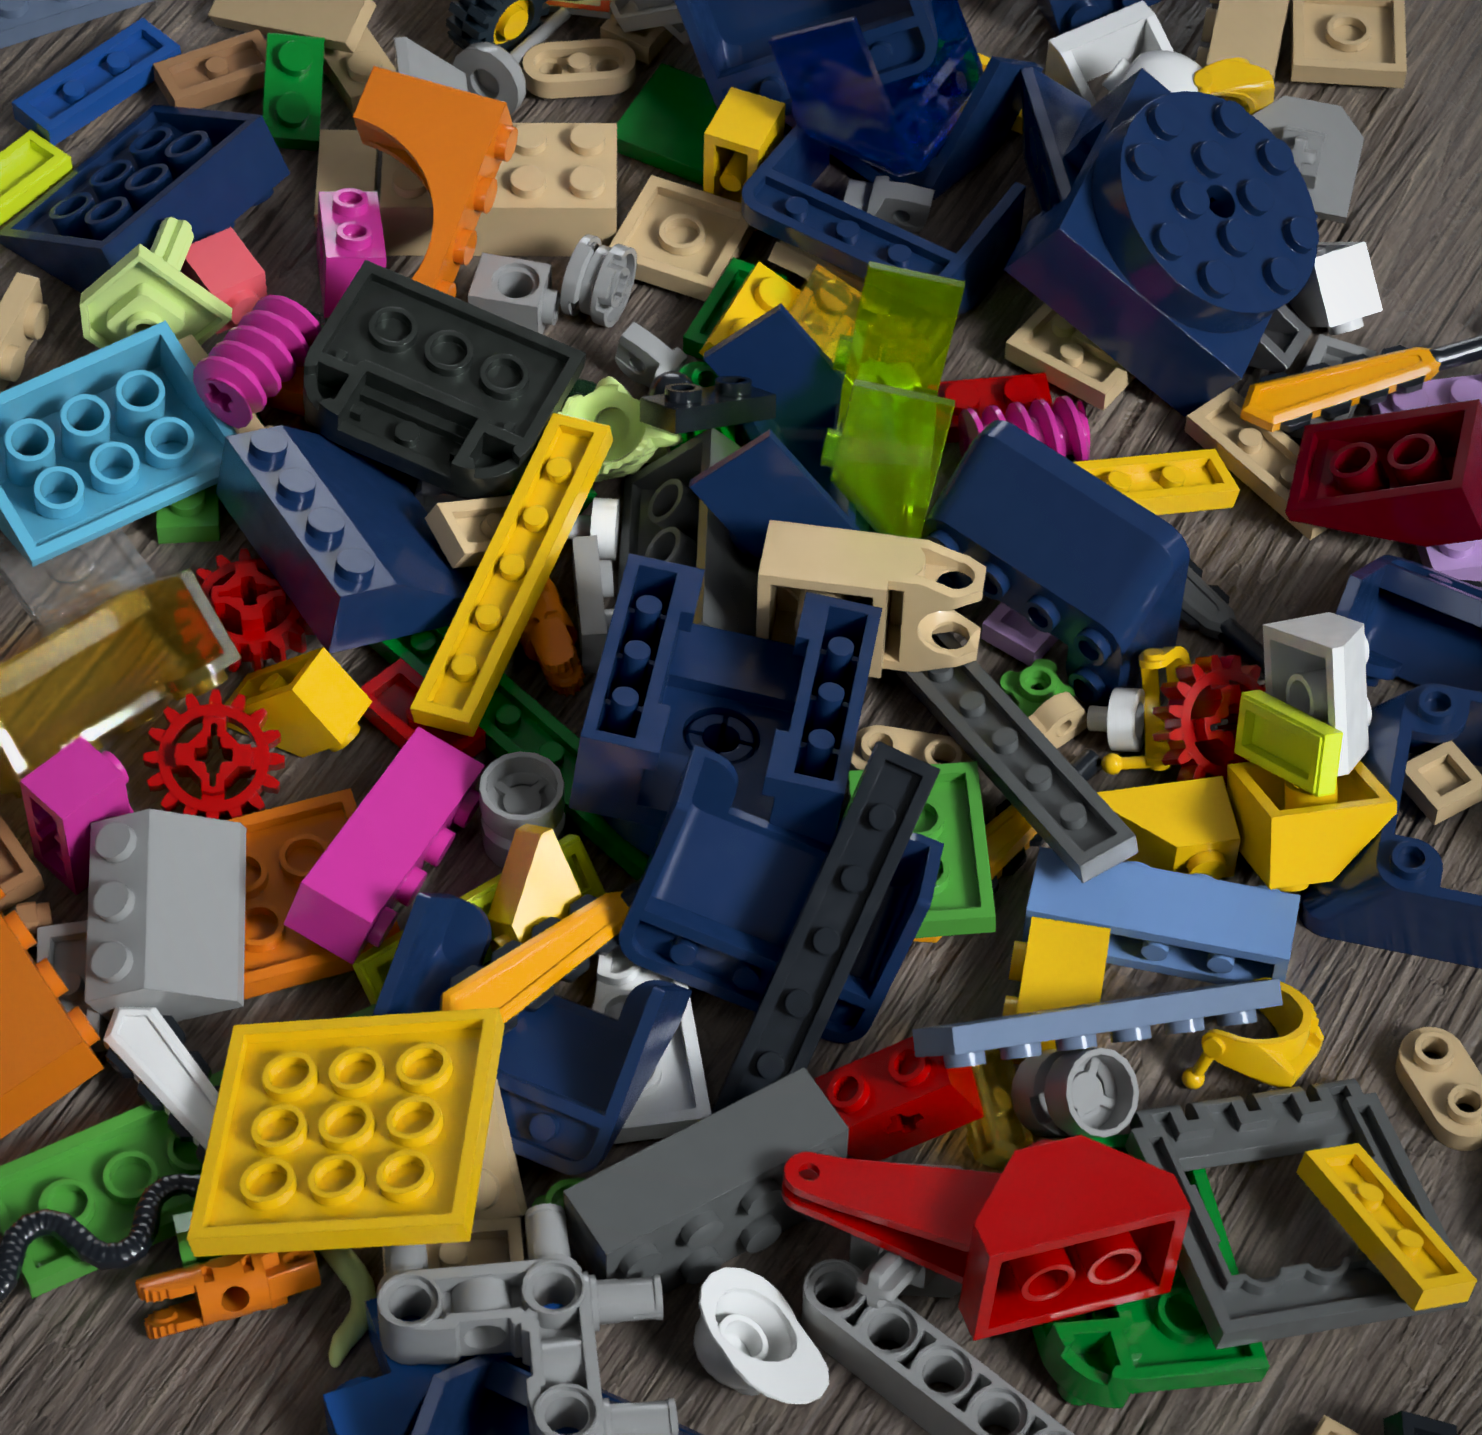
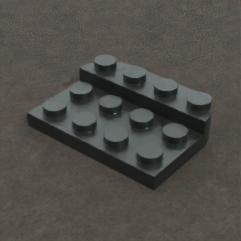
(434, 384)

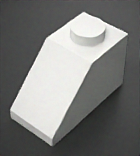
(1339, 288)

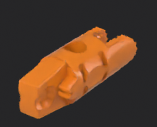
(551, 641)
(226, 1289)

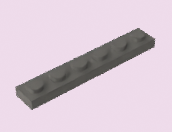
(1024, 765)

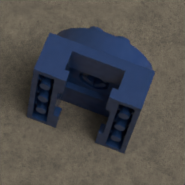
(1173, 237)
(763, 704)

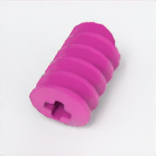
(255, 359)
(1061, 429)

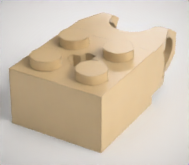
(876, 572)

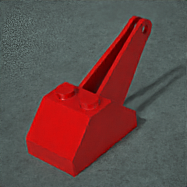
(1031, 1245)

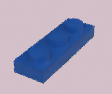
(94, 82)

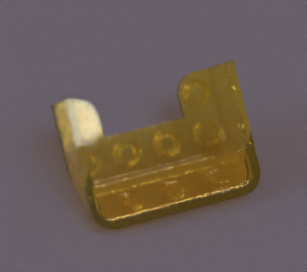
(109, 671)

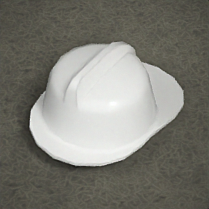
(754, 1340)

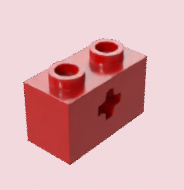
(899, 1100)

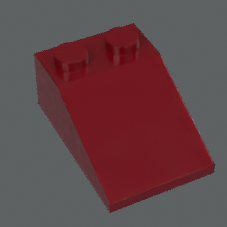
(1394, 475)

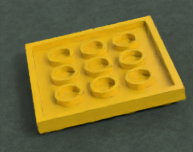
(348, 1133)

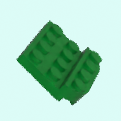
(1148, 1341)

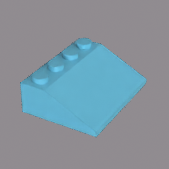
(103, 444)

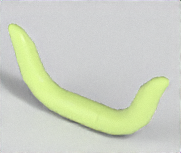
(361, 1288)

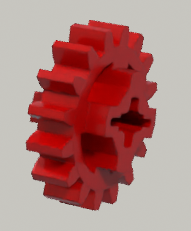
(253, 610)
(1200, 698)
(241, 763)

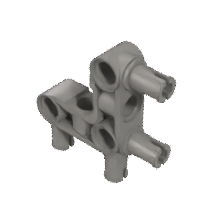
(503, 1311)

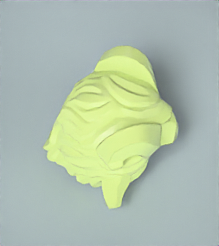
(632, 440)

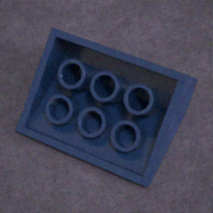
(161, 166)
(339, 537)

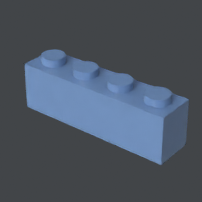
(1172, 919)

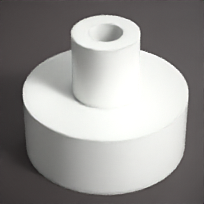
(603, 523)
(1121, 719)

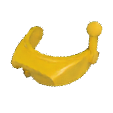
(1237, 82)
(1150, 661)
(1272, 1060)

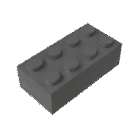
(703, 1189)

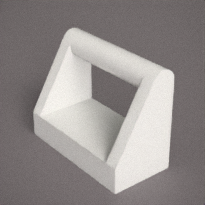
(1101, 44)

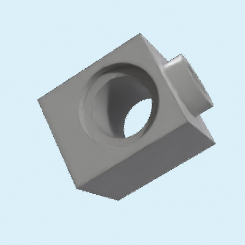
(516, 291)

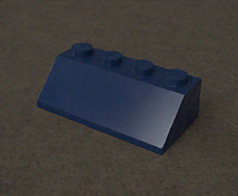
(1049, 123)

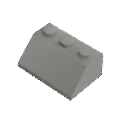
(166, 914)

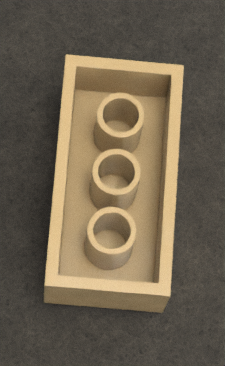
(545, 198)

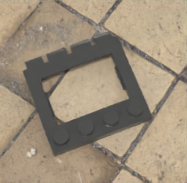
(1272, 1126)

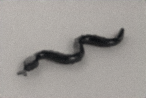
(82, 1242)

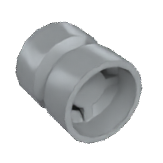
(517, 792)
(1075, 1093)

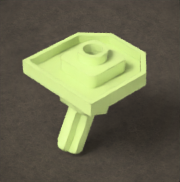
(149, 290)

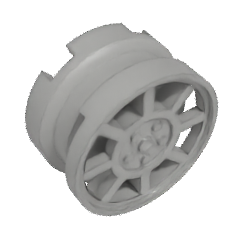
(598, 280)

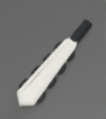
(169, 1077)

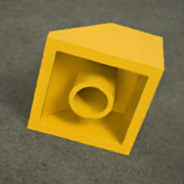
(1303, 837)

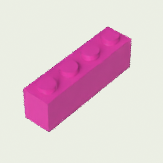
(385, 845)

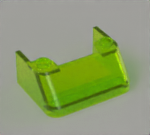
(889, 407)

